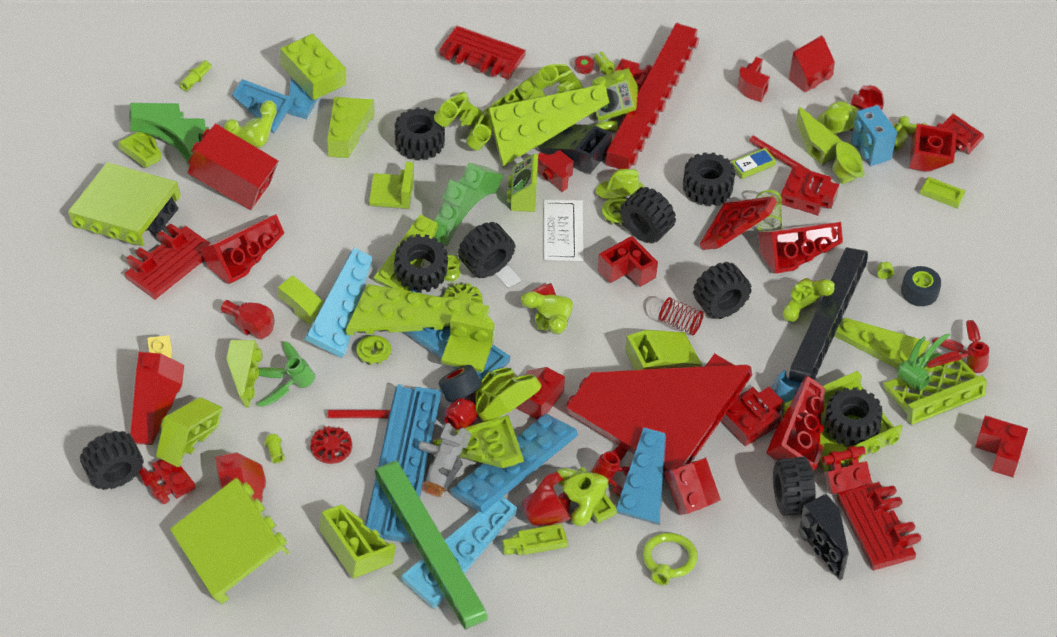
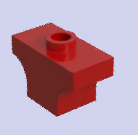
(555, 169)

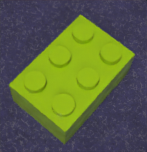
(313, 66)

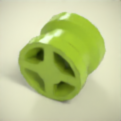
(453, 268)

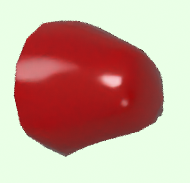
(544, 505)

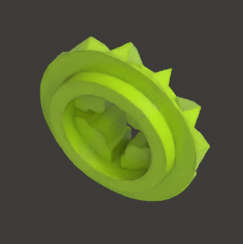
(609, 208)
(368, 343)

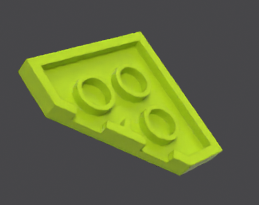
(493, 443)

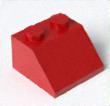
(811, 64)
(932, 148)
(551, 390)
(692, 486)

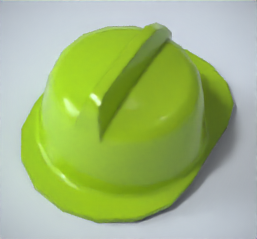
(838, 117)
(848, 163)
(621, 184)

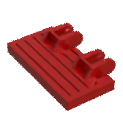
(482, 52)
(166, 265)
(878, 530)

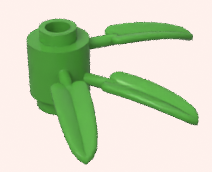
(296, 368)
(914, 373)

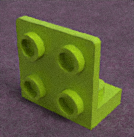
(393, 189)
(469, 342)

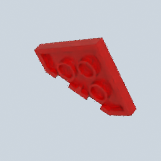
(735, 219)

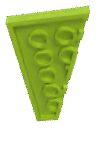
(532, 122)
(407, 311)

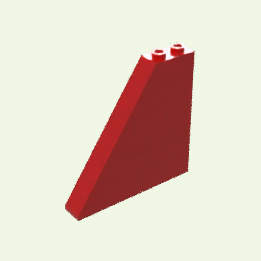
(670, 400)

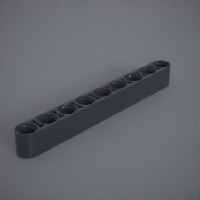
(828, 315)

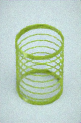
(775, 217)

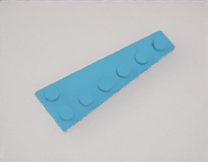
(330, 325)
(466, 546)

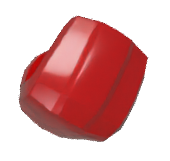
(868, 97)
(251, 318)

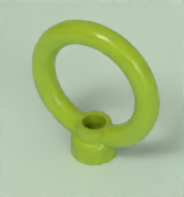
(663, 573)

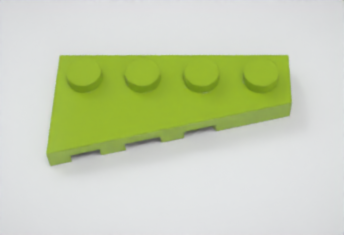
(386, 275)
(879, 342)

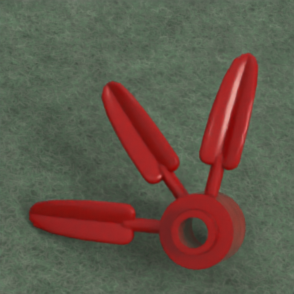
(976, 353)
(609, 464)

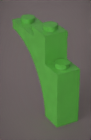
(168, 124)
(462, 196)

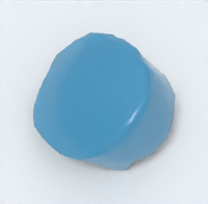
(784, 387)

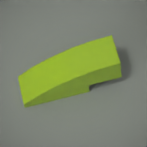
(300, 298)

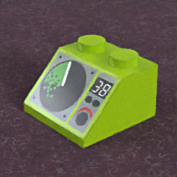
(621, 94)
(523, 185)

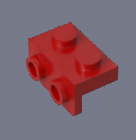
(966, 136)

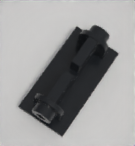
(163, 216)

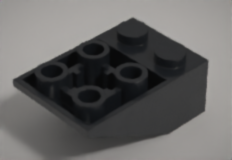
(581, 143)
(824, 531)

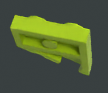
(141, 148)

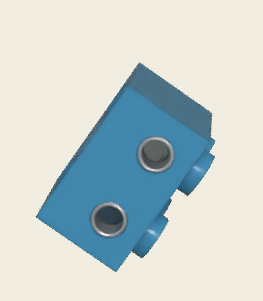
(873, 135)

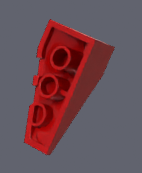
(791, 247)
(240, 251)
(156, 386)
(801, 426)
(244, 469)

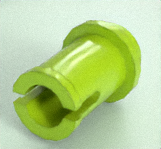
(606, 67)
(273, 443)

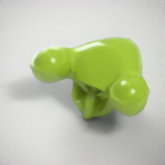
(256, 130)
(805, 294)
(552, 310)
(585, 489)

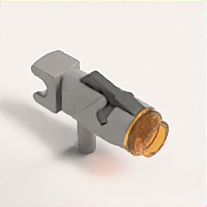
(446, 461)

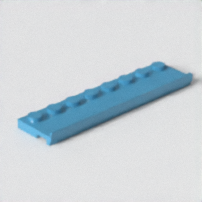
(409, 423)

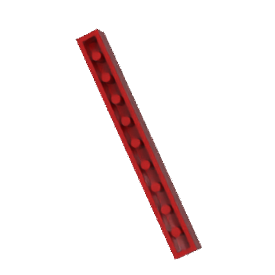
(652, 97)

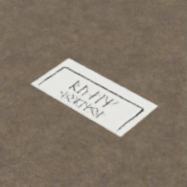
(563, 230)

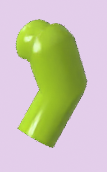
(608, 125)
(909, 127)

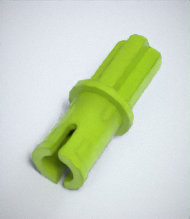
(195, 75)

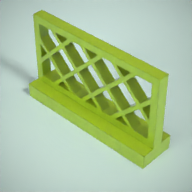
(943, 399)

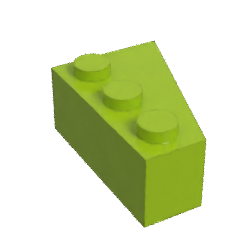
(347, 124)
(187, 427)
(355, 543)

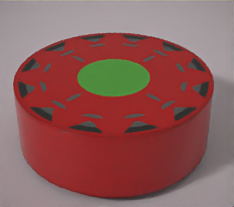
(584, 64)

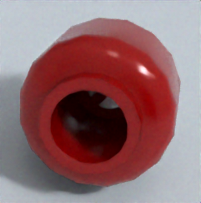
(460, 413)

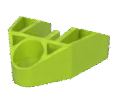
(557, 73)
(469, 115)
(503, 392)

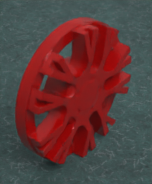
(331, 445)

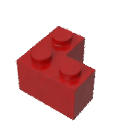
(628, 258)
(1003, 440)

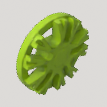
(464, 295)

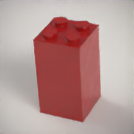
(232, 166)

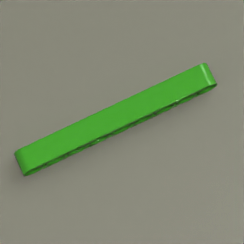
(431, 545)

